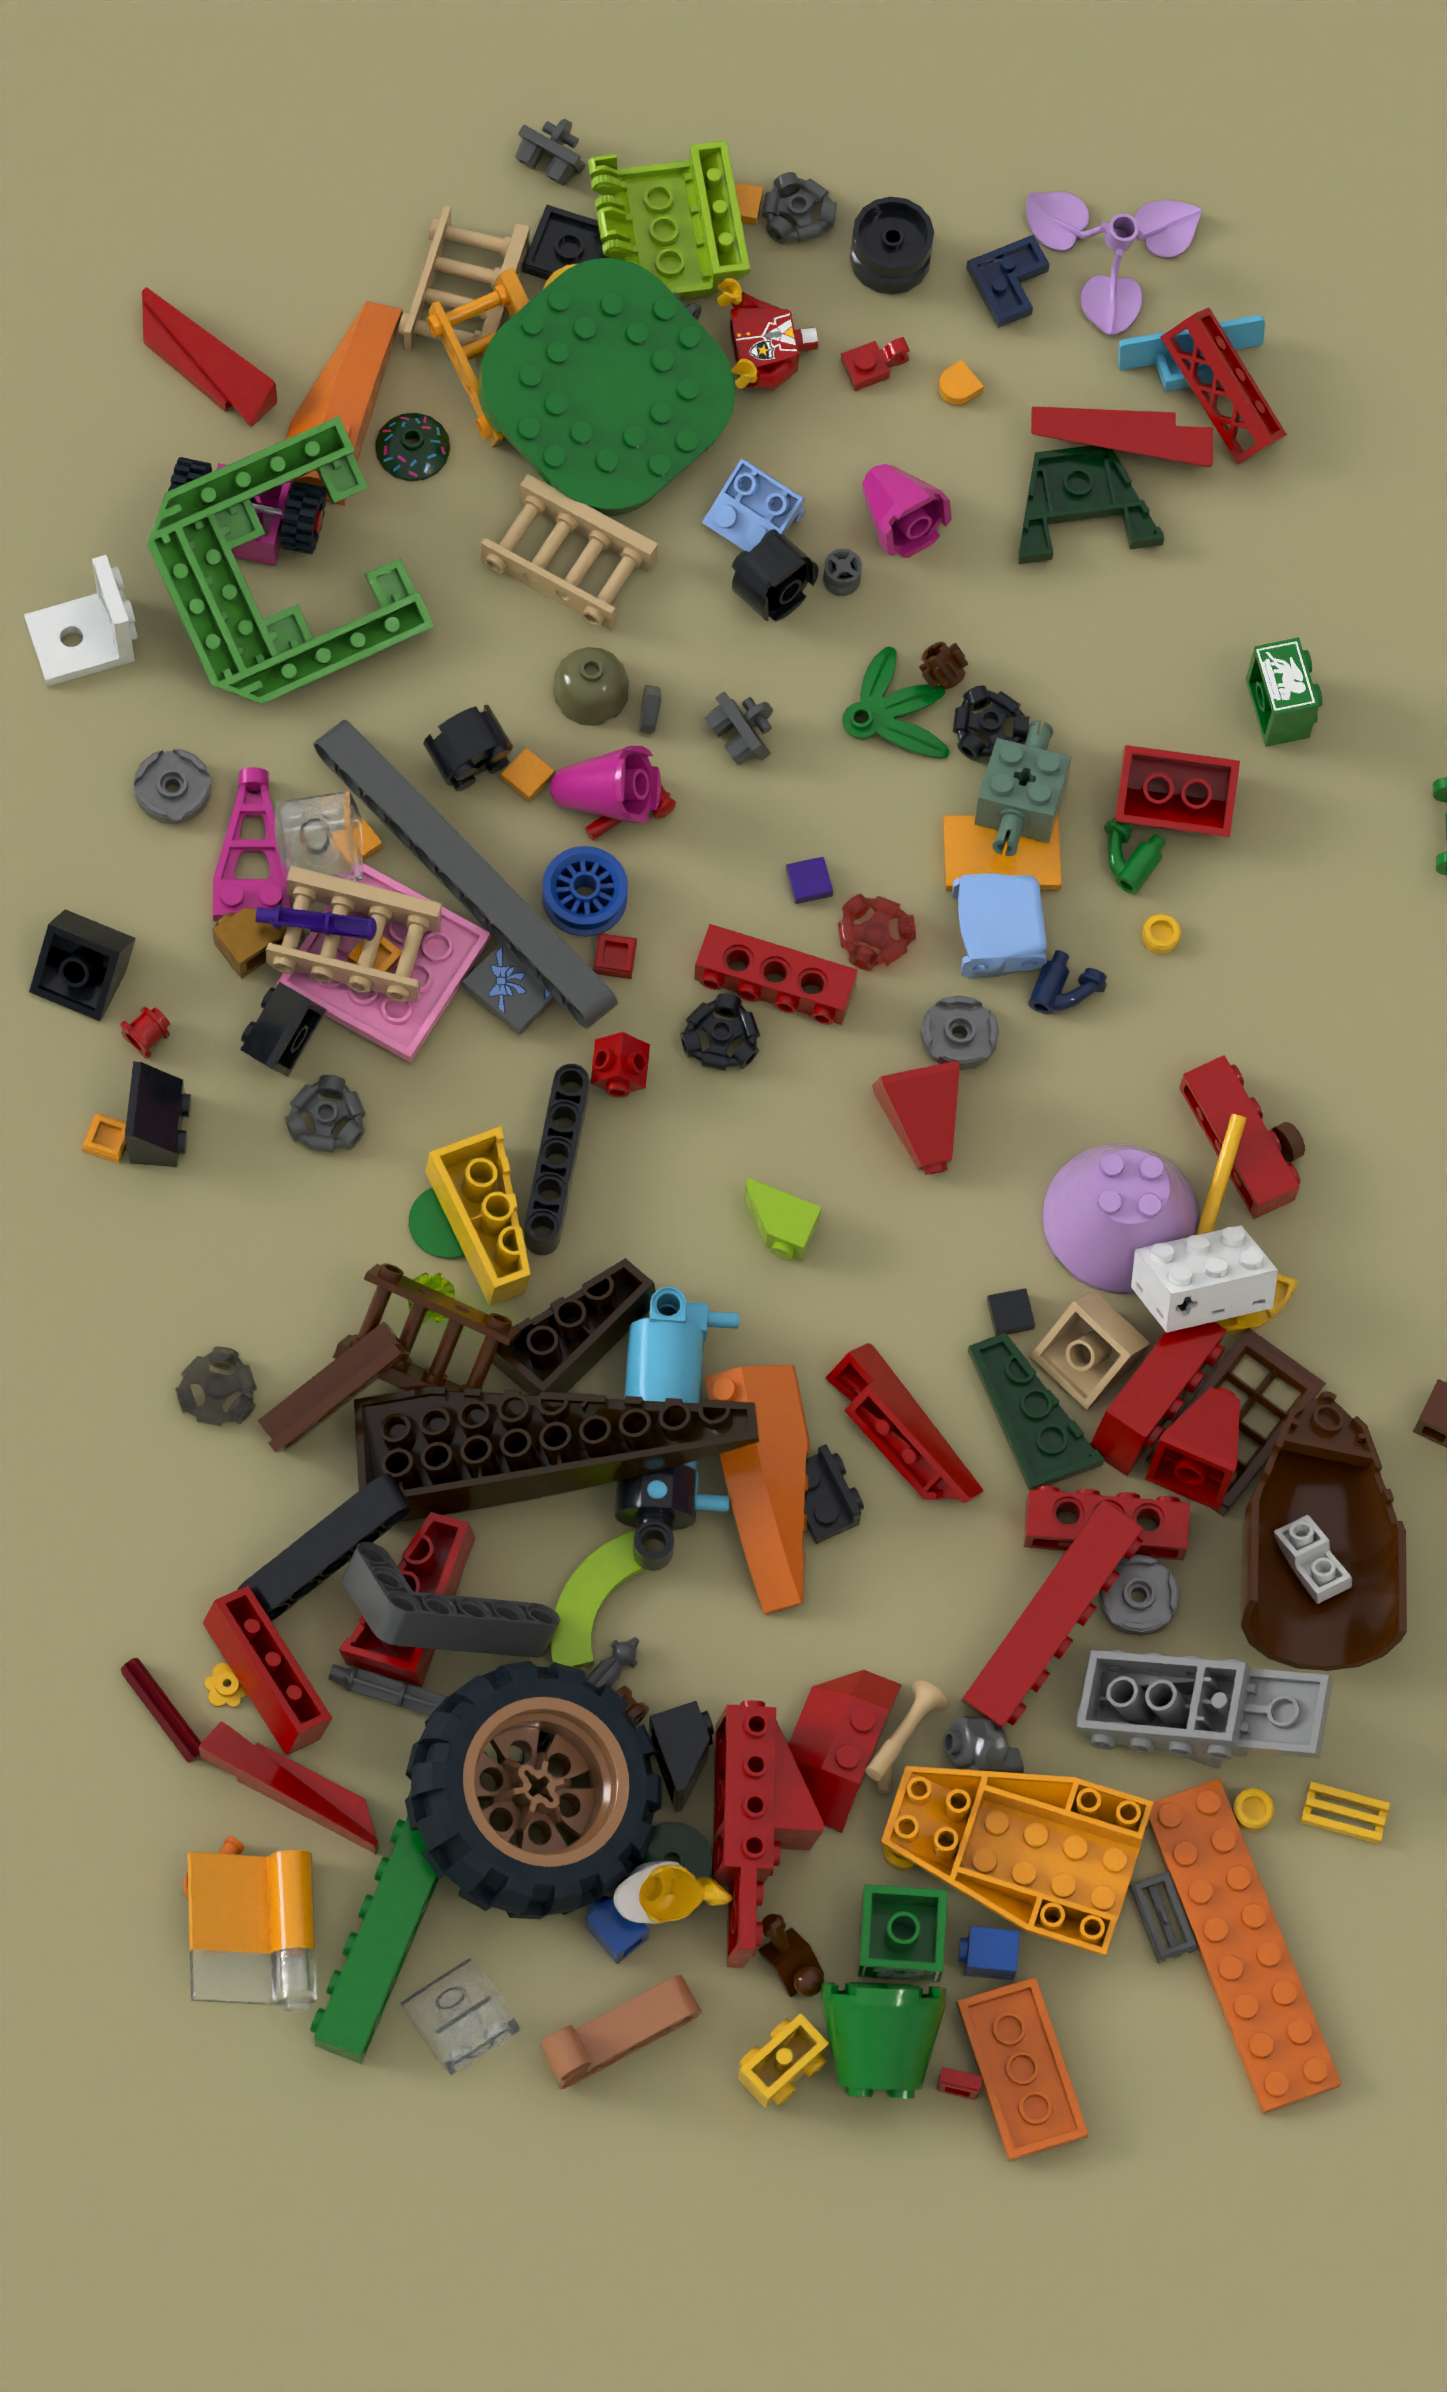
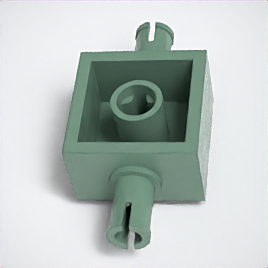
(1022, 789)

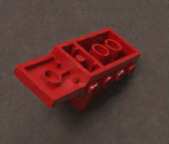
(756, 1813)

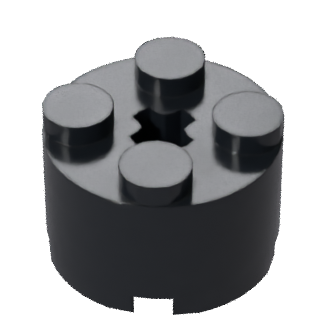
(773, 576)
(468, 747)

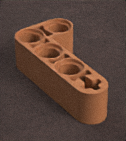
(618, 2033)

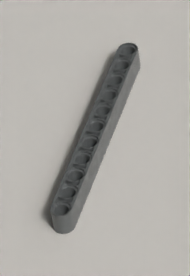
(465, 874)

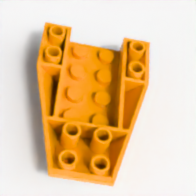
(1024, 1846)

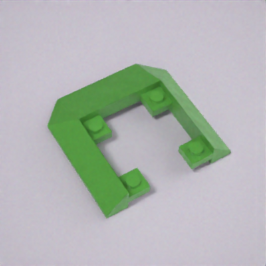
(196, 562)

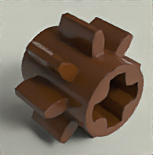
(943, 665)

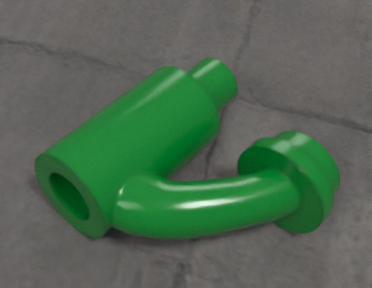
(1133, 873)

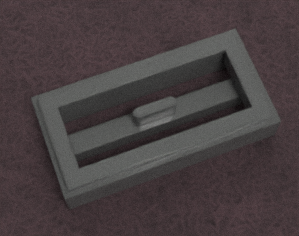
(1174, 1949)

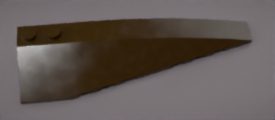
(510, 1447)

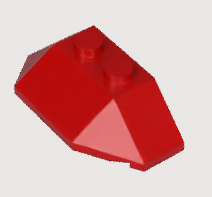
(839, 1739)

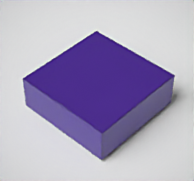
(809, 880)

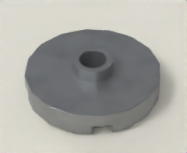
(169, 769)
(961, 1016)
(1157, 1585)

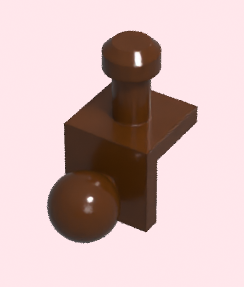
(791, 1958)

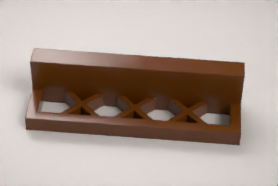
(333, 1387)

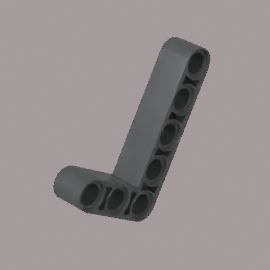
(442, 1620)

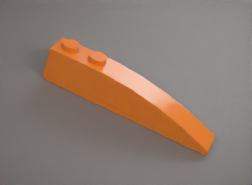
(350, 380)
(769, 1480)

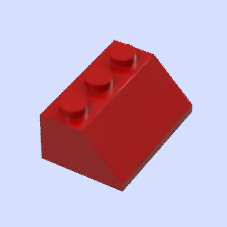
(1177, 791)

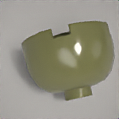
(591, 686)

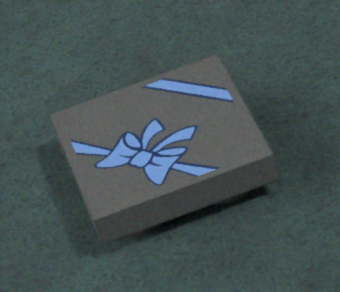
(508, 989)

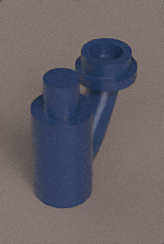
(1050, 983)

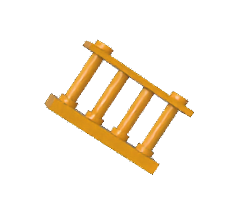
(507, 294)

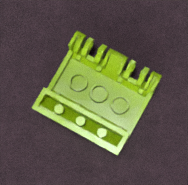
(674, 218)

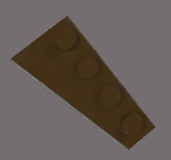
(576, 1331)

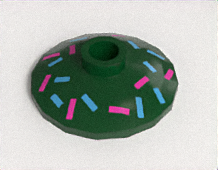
(415, 460)

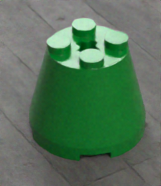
(882, 2035)

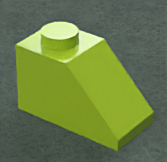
(782, 1219)

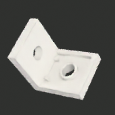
(100, 619)

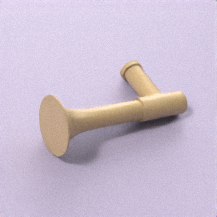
(927, 1699)

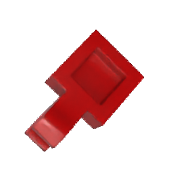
(869, 365)

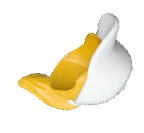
(665, 1893)

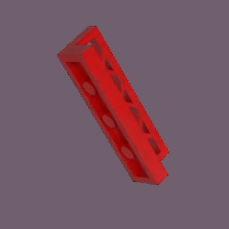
(1234, 379)

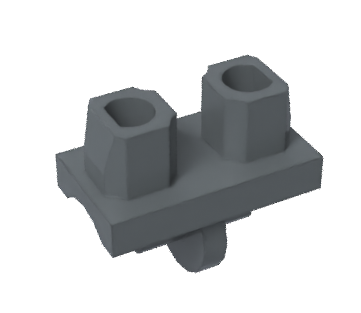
(563, 161)
(729, 715)

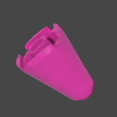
(611, 785)

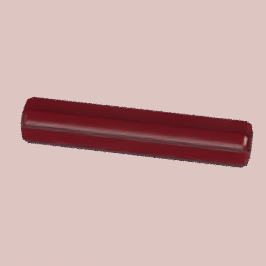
(162, 1709)

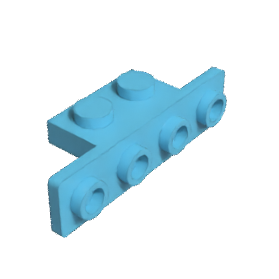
(1151, 350)

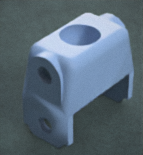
(1000, 924)

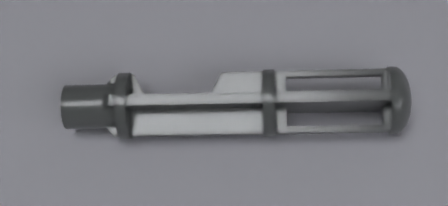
(386, 1689)

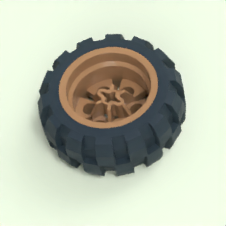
(587, 1737)

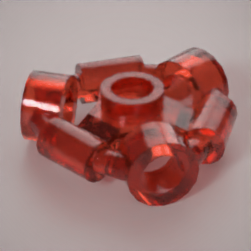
(874, 931)

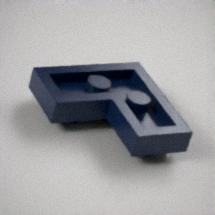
(1000, 275)

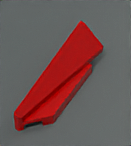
(206, 360)
(1127, 431)
(900, 1427)
(290, 1785)

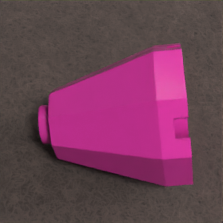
(904, 509)

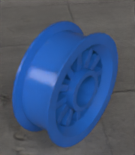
(598, 861)

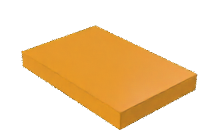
(970, 852)

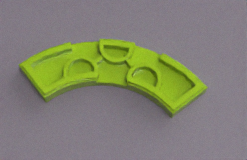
(584, 1595)

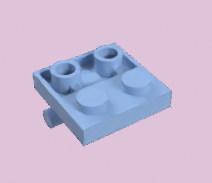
(753, 506)

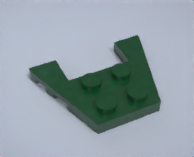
(1081, 486)

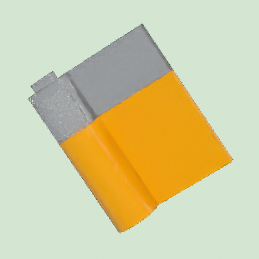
(252, 1929)

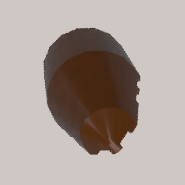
(1331, 1472)

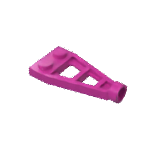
(233, 893)

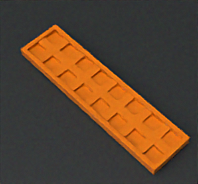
(1242, 1947)

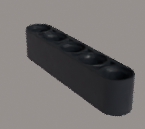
(556, 1176)
(328, 1545)

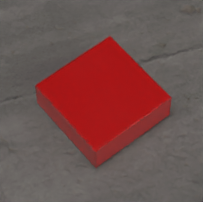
(615, 956)
(959, 2083)

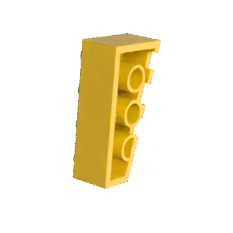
(482, 1210)

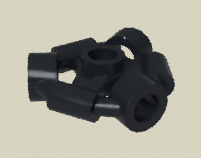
(987, 723)
(721, 1033)

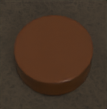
(1291, 1141)

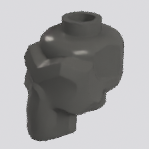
(980, 1746)

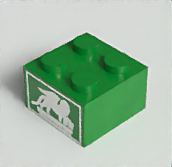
(1283, 691)
(902, 1933)

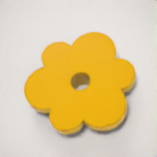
(219, 1694)

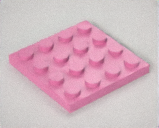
(440, 967)

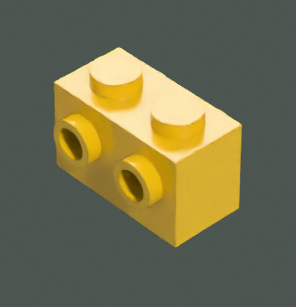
(790, 2054)

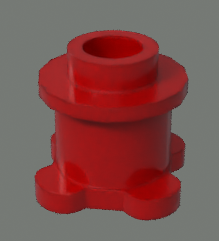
(146, 1030)

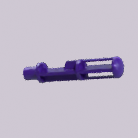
(318, 922)

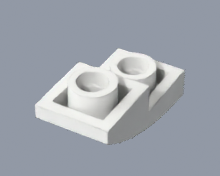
(1311, 1559)

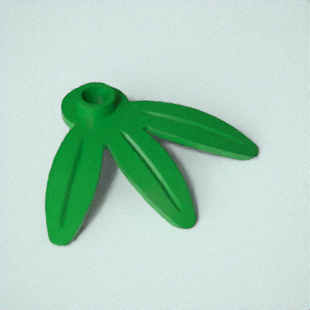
(900, 703)

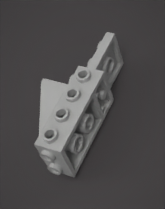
(1201, 1707)

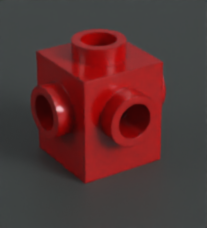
(620, 1064)

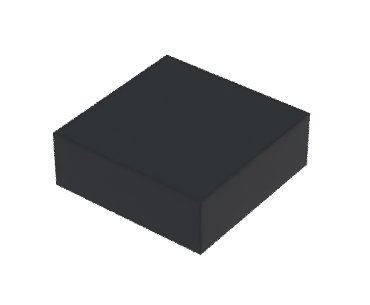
(1011, 1312)

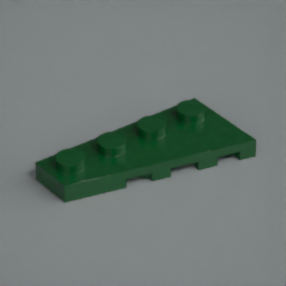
(1036, 1427)

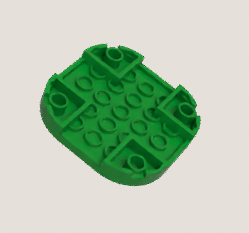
(606, 385)

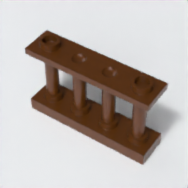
(408, 1375)

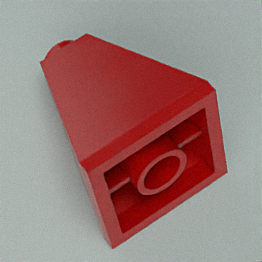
(923, 1112)
(1200, 1449)

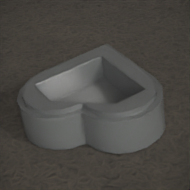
(649, 709)

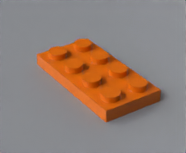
(1022, 2069)

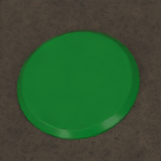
(431, 1227)

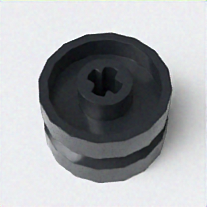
(891, 245)

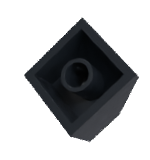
(81, 964)
(282, 1028)
(156, 1117)
(682, 1748)

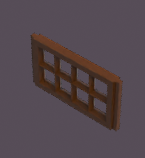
(1279, 1365)

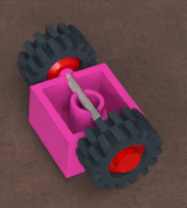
(287, 514)

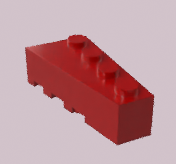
(1156, 1393)
(429, 1565)

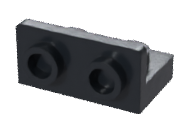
(829, 1501)

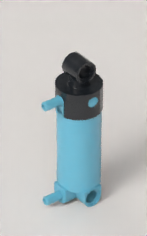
(664, 1364)

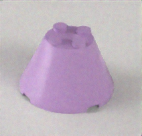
(1112, 1204)

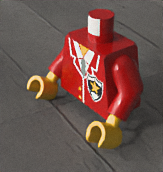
(763, 339)

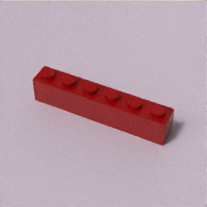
(1052, 1614)

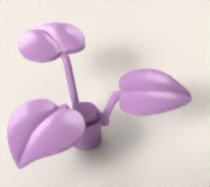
(1108, 301)

